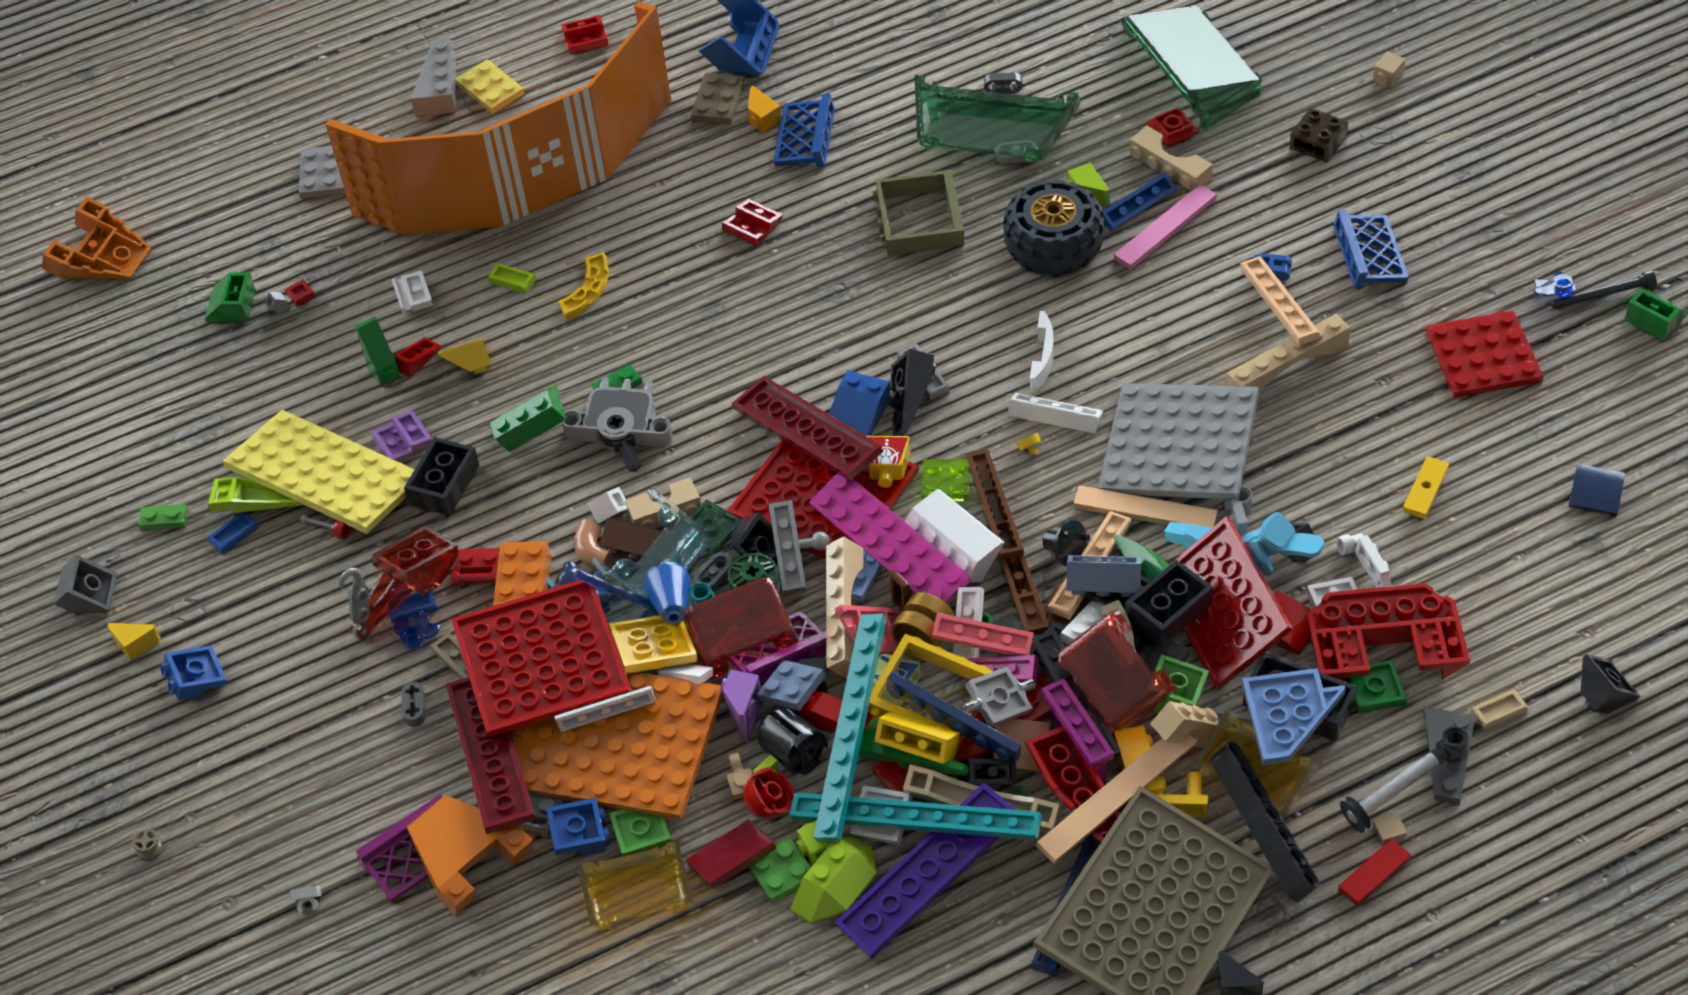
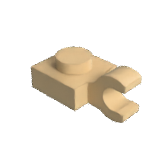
(739, 776)

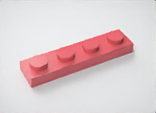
(982, 635)

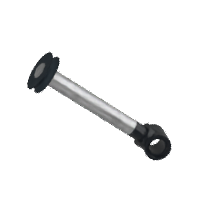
(1358, 813)

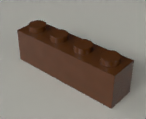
(628, 538)

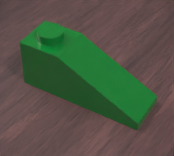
(377, 352)

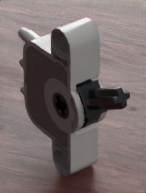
(619, 420)

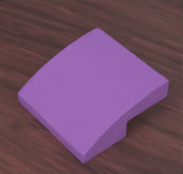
(402, 438)

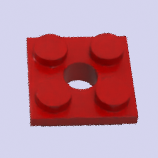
(1181, 126)

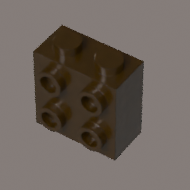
(1318, 135)

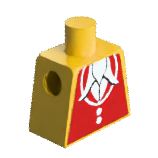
(892, 462)

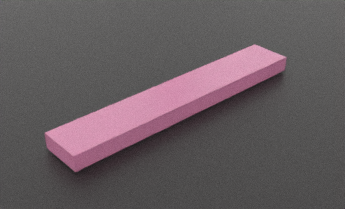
(1165, 227)

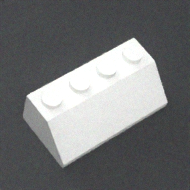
(955, 534)

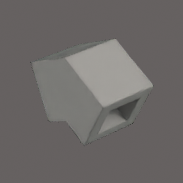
(276, 302)

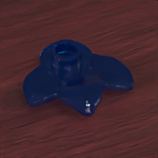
(1560, 285)
(415, 629)

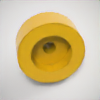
(1029, 443)

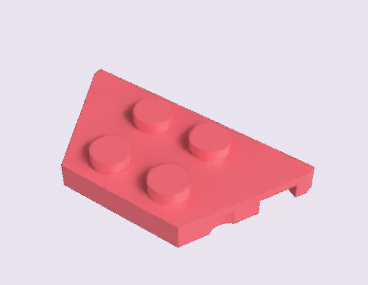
(850, 618)

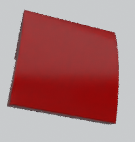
(584, 34)
(752, 222)
(1297, 616)

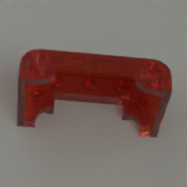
(738, 623)

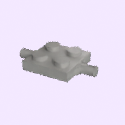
(998, 696)

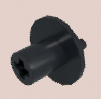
(1067, 540)

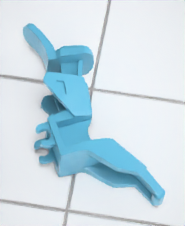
(1274, 536)

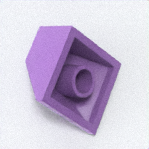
(742, 701)

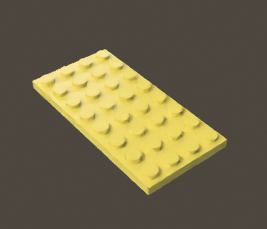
(322, 471)

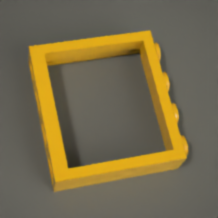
(929, 653)

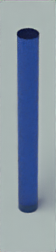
(614, 589)

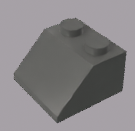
(85, 587)

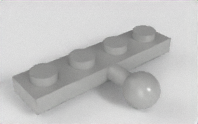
(789, 546)

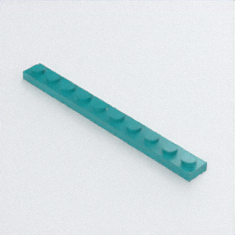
(850, 728)
(927, 817)

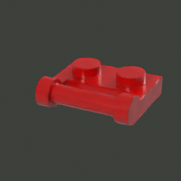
(475, 564)

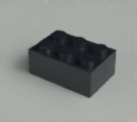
(441, 476)
(1169, 603)

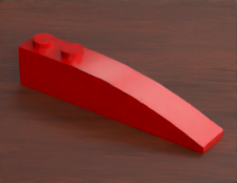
(1068, 773)

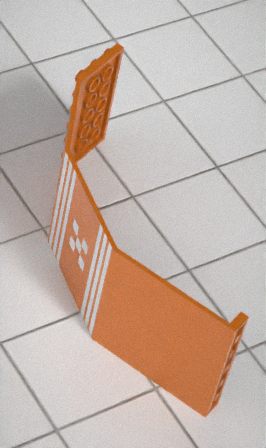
(517, 163)

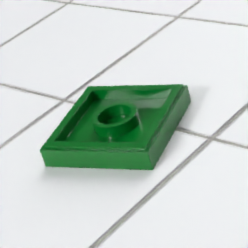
(1379, 689)

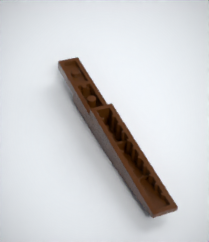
(1011, 556)

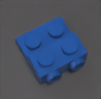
(192, 672)
(578, 827)

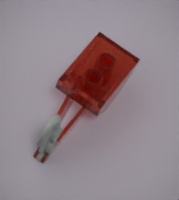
(408, 565)

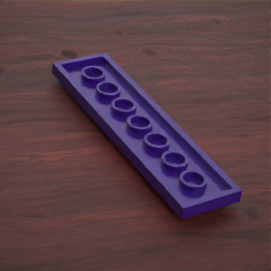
(916, 881)

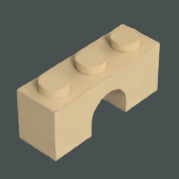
(645, 512)
(1180, 719)

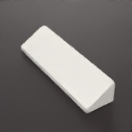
(1054, 413)
(605, 708)

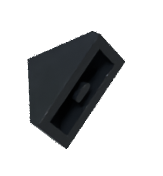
(1235, 978)

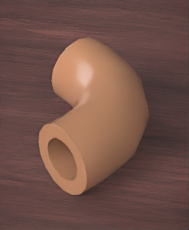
(587, 546)

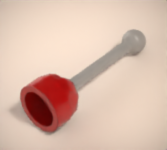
(338, 528)

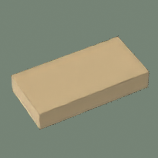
(1499, 709)

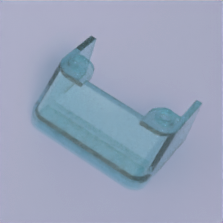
(679, 542)

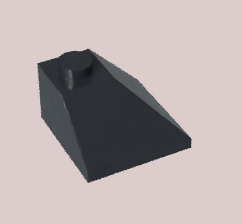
(754, 536)
(1605, 685)

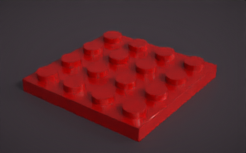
(1484, 354)

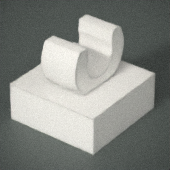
(304, 895)

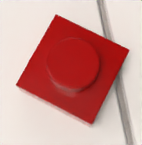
(300, 293)

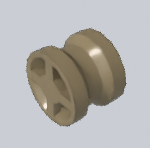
(141, 844)

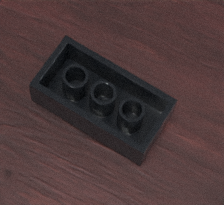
(1336, 719)

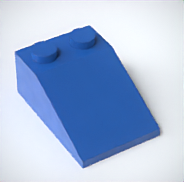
(860, 401)

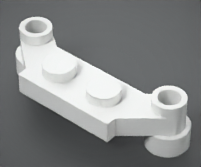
(1368, 555)

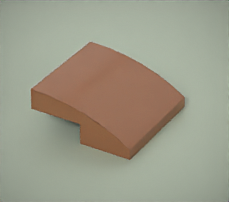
(1020, 731)

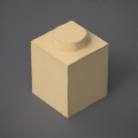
(1389, 70)

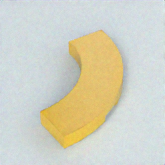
(593, 287)

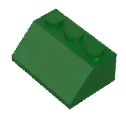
(529, 419)

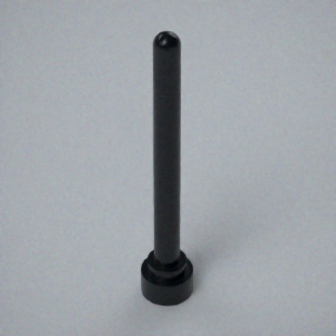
(1645, 280)

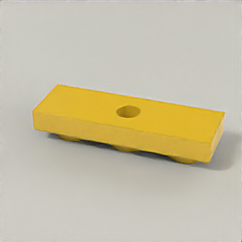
(1425, 487)

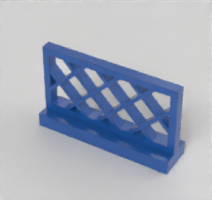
(820, 132)
(1353, 249)

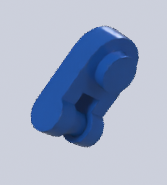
(1278, 264)

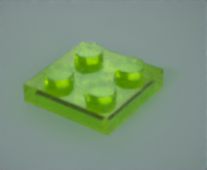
(947, 475)

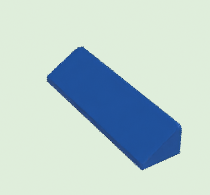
(1138, 201)

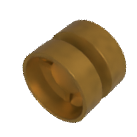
(919, 618)

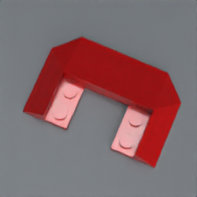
(1386, 615)

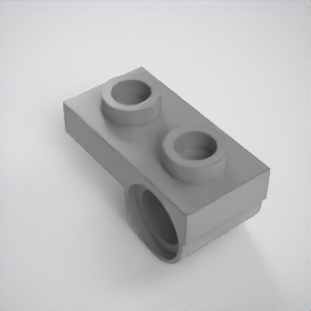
(1239, 509)

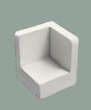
(607, 505)

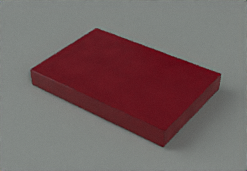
(730, 854)

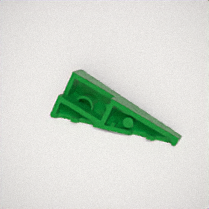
(877, 751)

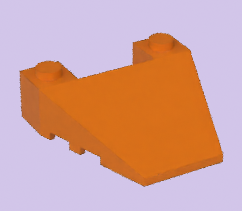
(104, 253)
(452, 840)

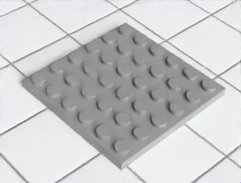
(1179, 440)

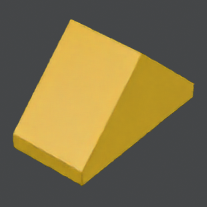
(134, 638)

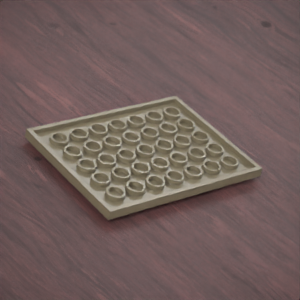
(1153, 903)

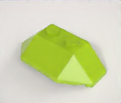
(835, 880)

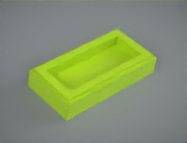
(511, 278)

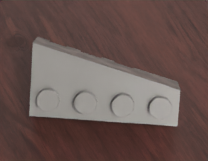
(436, 83)

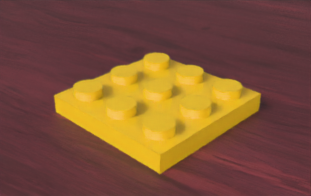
(652, 644)

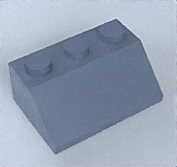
(1103, 575)

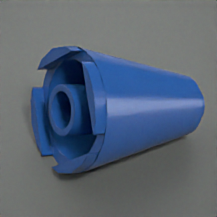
(668, 591)

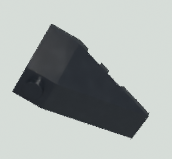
(909, 382)

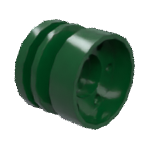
(751, 568)

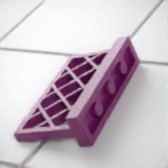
(806, 648)
(1069, 713)
(387, 843)

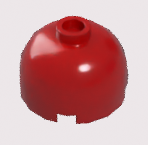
(768, 794)

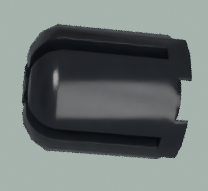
(791, 740)

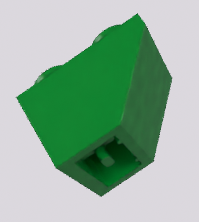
(231, 298)
(1654, 314)

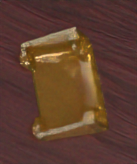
(1281, 781)
(635, 886)

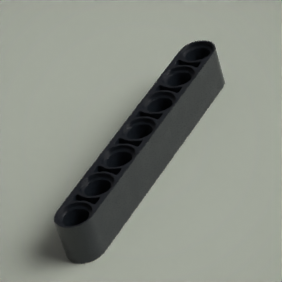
(1264, 822)

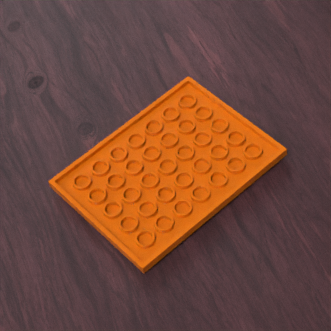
(628, 760)

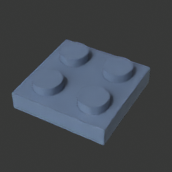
(791, 685)

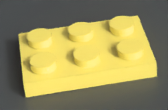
(489, 86)

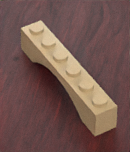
(1265, 367)
(843, 564)
(941, 789)

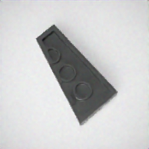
(1448, 776)

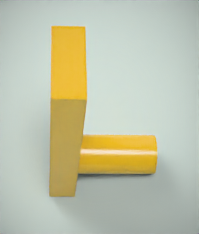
(1194, 802)

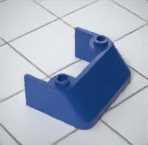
(754, 42)

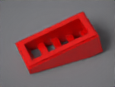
(410, 361)

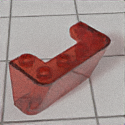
(1114, 673)

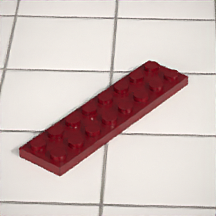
(807, 428)
(491, 764)

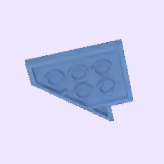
(1287, 710)

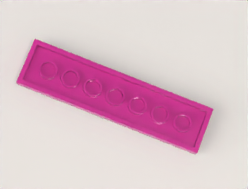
(888, 538)

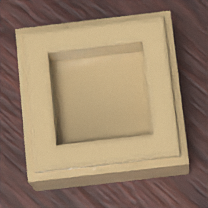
(1389, 827)

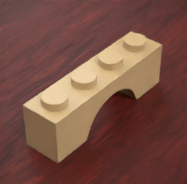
(1187, 171)

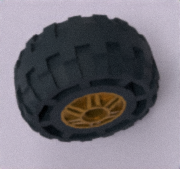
(1053, 227)

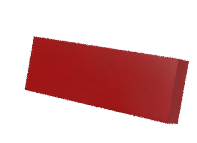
(1374, 872)

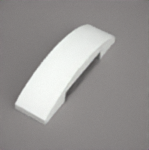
(1041, 369)

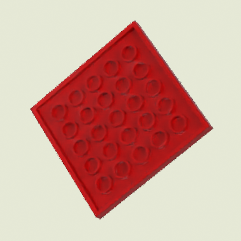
(798, 477)
(540, 656)

